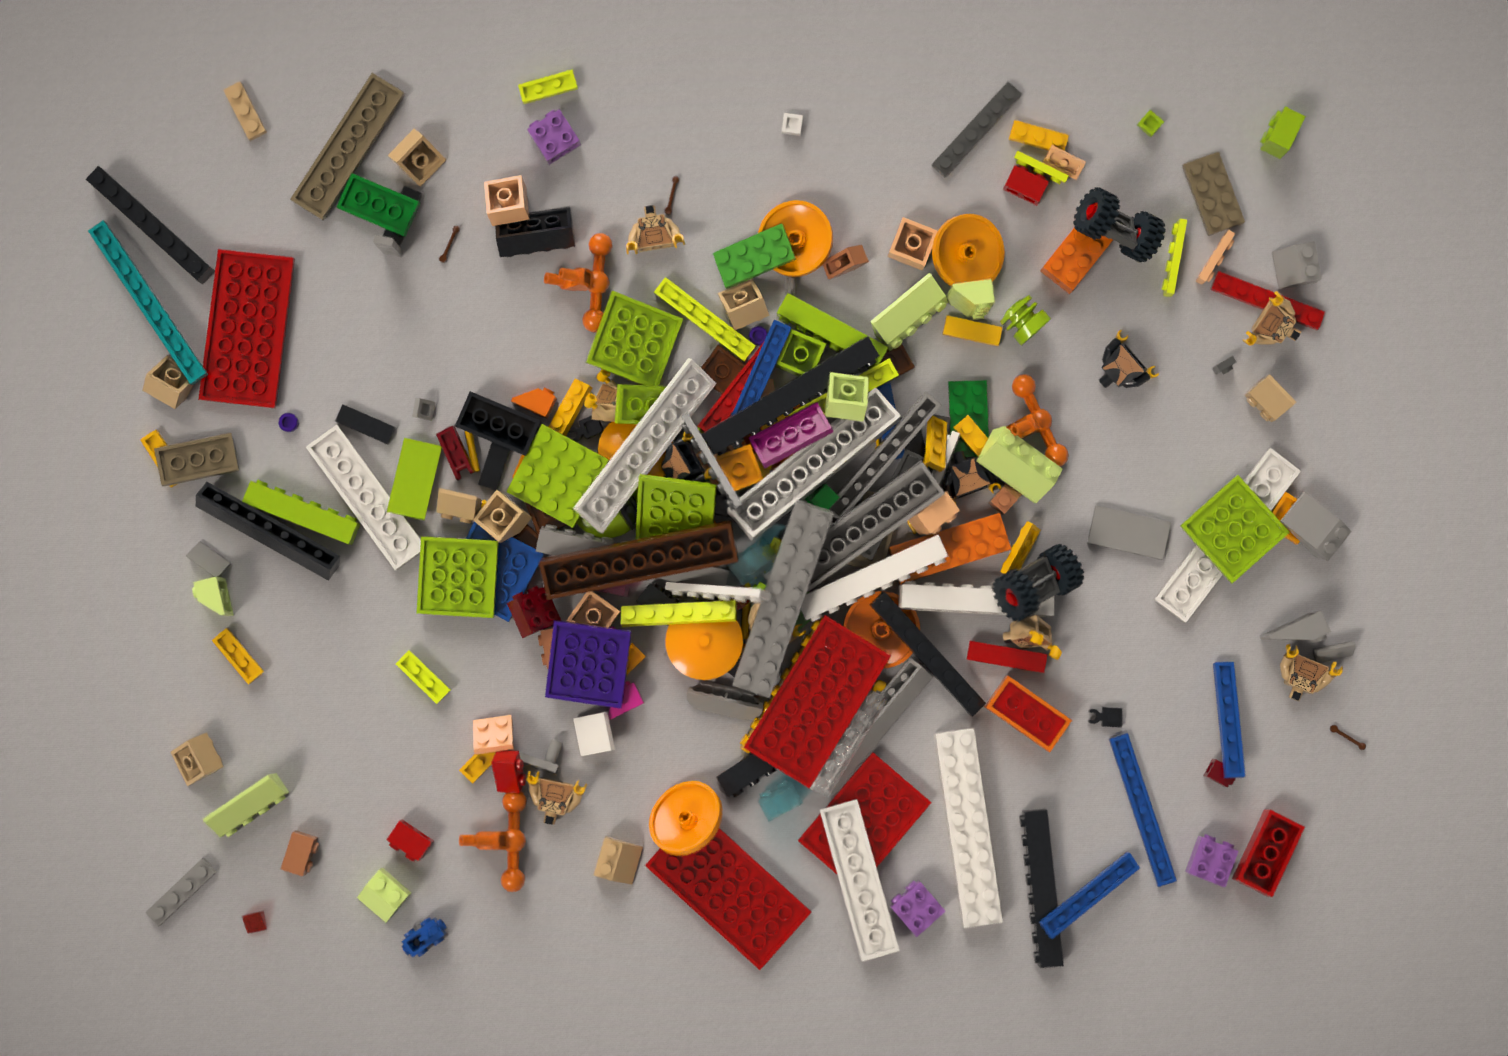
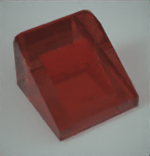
(254, 922)

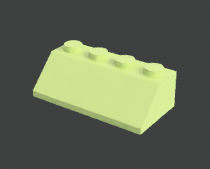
(972, 298)
(909, 312)
(1019, 464)
(246, 805)

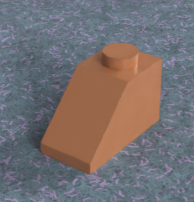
(845, 261)
(1004, 499)

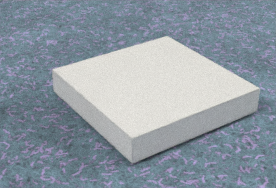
(594, 733)

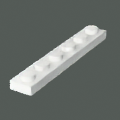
(722, 592)

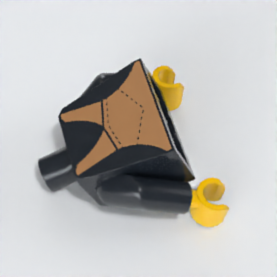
(1123, 365)
(682, 462)
(967, 477)

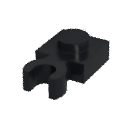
(588, 428)
(1109, 717)

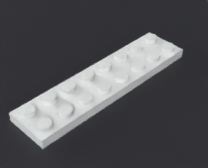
(365, 496)
(859, 880)

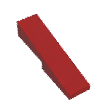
(1007, 656)

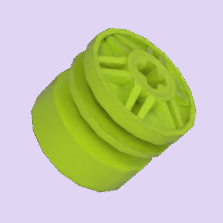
(1025, 319)

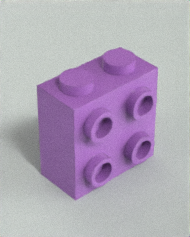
(553, 136)
(1212, 860)
(917, 907)

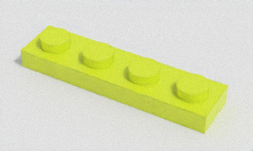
(1172, 265)

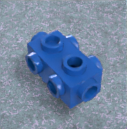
(430, 932)

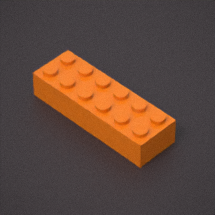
(963, 544)

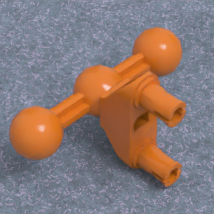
(584, 279)
(1037, 421)
(512, 841)

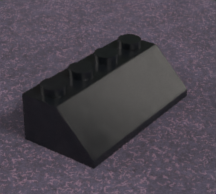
(542, 232)
(498, 423)

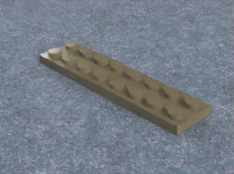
(347, 146)

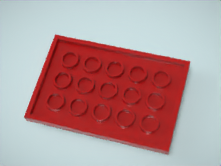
(886, 805)

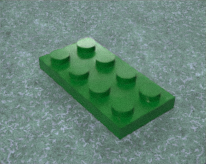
(378, 205)
(968, 399)

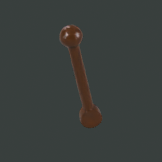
(675, 180)
(443, 258)
(1333, 728)

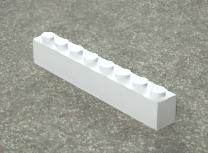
(872, 577)
(957, 599)

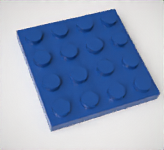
(514, 570)

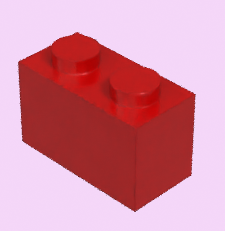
(1025, 184)
(508, 771)
(409, 840)

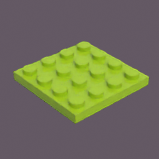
(634, 340)
(556, 474)
(673, 505)
(1234, 529)
(457, 577)

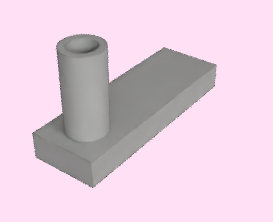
(549, 763)

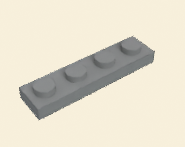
(181, 892)

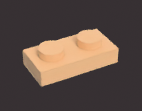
(1064, 162)

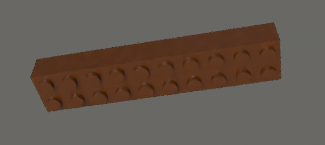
(639, 560)

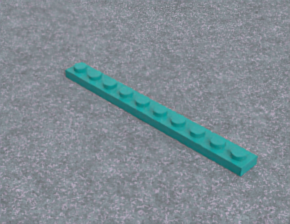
(148, 302)

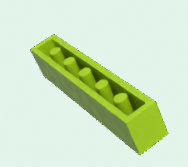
(823, 326)
(300, 512)

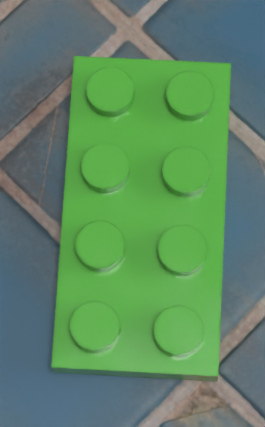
(754, 256)

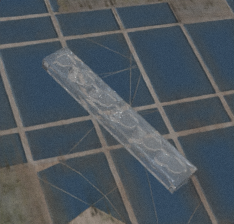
(849, 744)

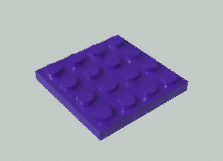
(588, 664)

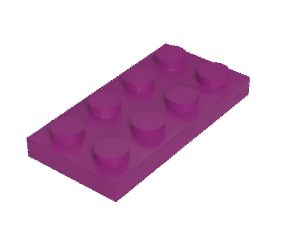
(791, 435)

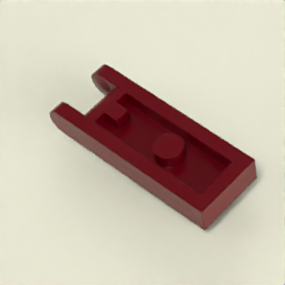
(455, 451)

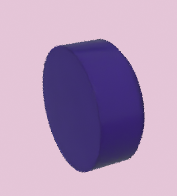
(757, 335)
(288, 422)

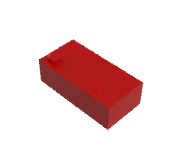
(1268, 852)

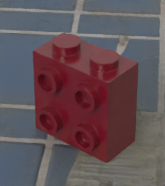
(533, 611)

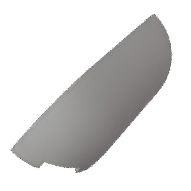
(724, 700)

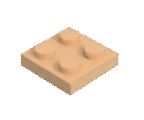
(493, 734)

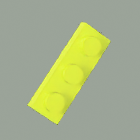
(547, 86)
(1040, 168)
(423, 676)

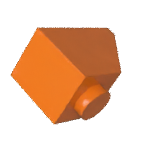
(536, 401)

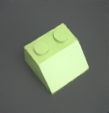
(847, 397)
(214, 594)
(384, 894)

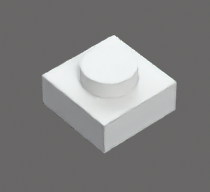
(792, 124)

